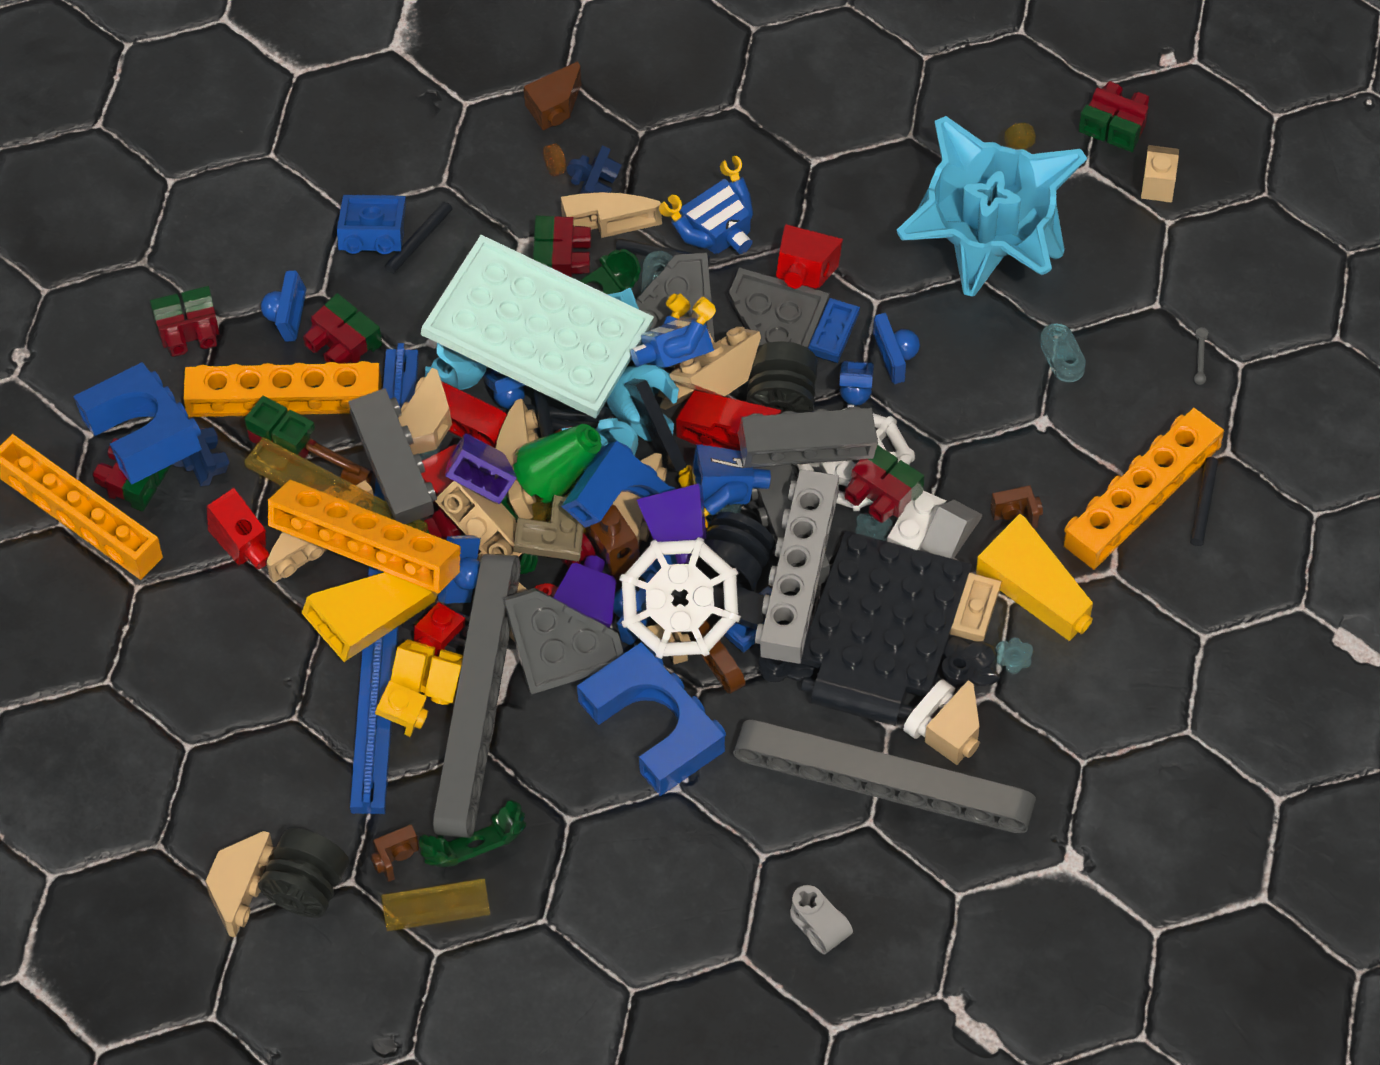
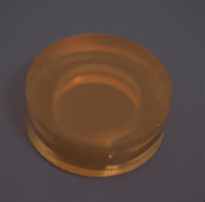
(554, 159)

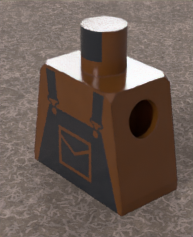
(610, 538)

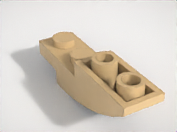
(515, 432)
(293, 552)

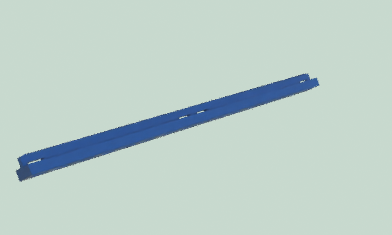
(378, 659)

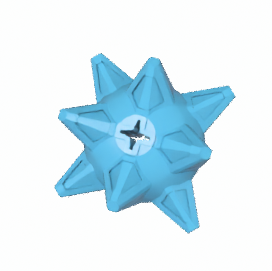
(992, 204)

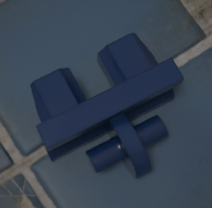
(601, 166)
(204, 462)

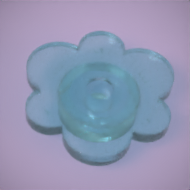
(879, 530)
(1014, 647)

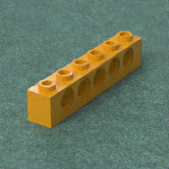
(299, 396)
(78, 507)
(364, 536)
(1095, 544)

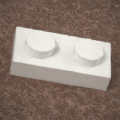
(915, 521)

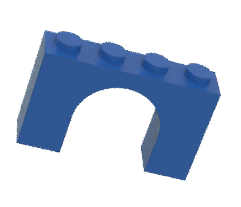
(133, 395)
(607, 476)
(642, 677)

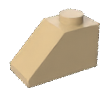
(1160, 173)
(956, 726)

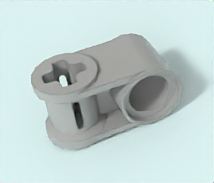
(822, 923)

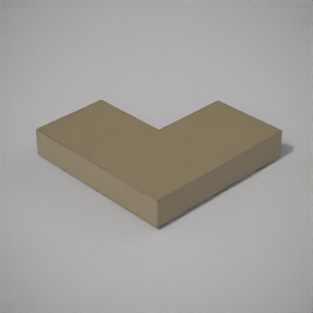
(554, 539)

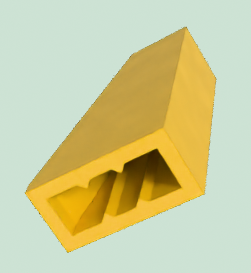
(1036, 579)
(364, 611)

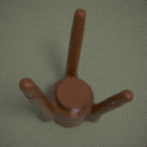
(351, 472)

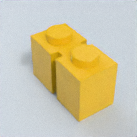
(423, 672)

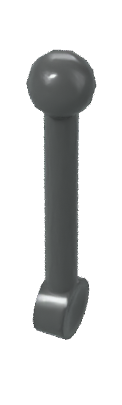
(1201, 335)

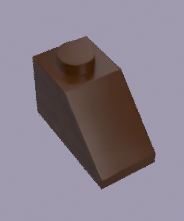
(553, 96)

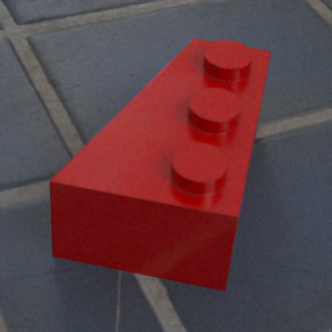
(715, 419)

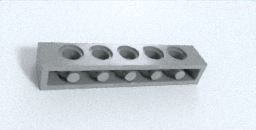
(788, 640)

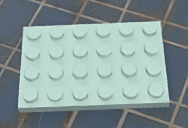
(537, 326)

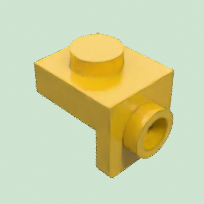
(403, 707)

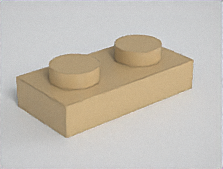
(976, 607)

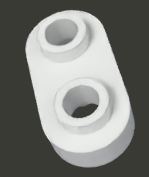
(928, 709)

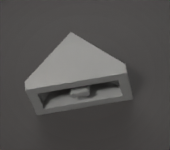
(950, 529)

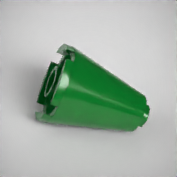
(556, 461)

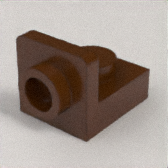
(1016, 501)
(393, 846)

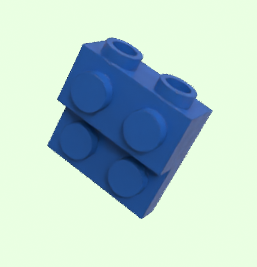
(371, 223)

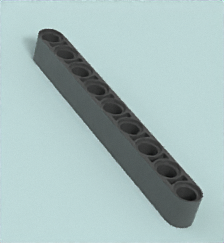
(476, 698)
(885, 776)

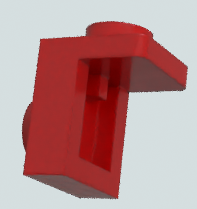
(438, 627)

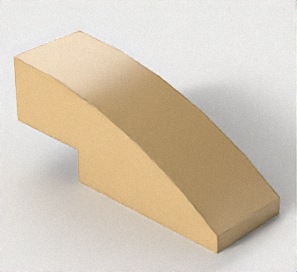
(611, 212)

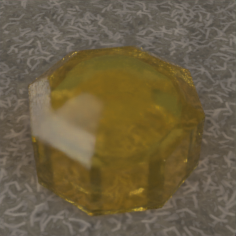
(1020, 136)

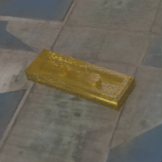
(435, 904)

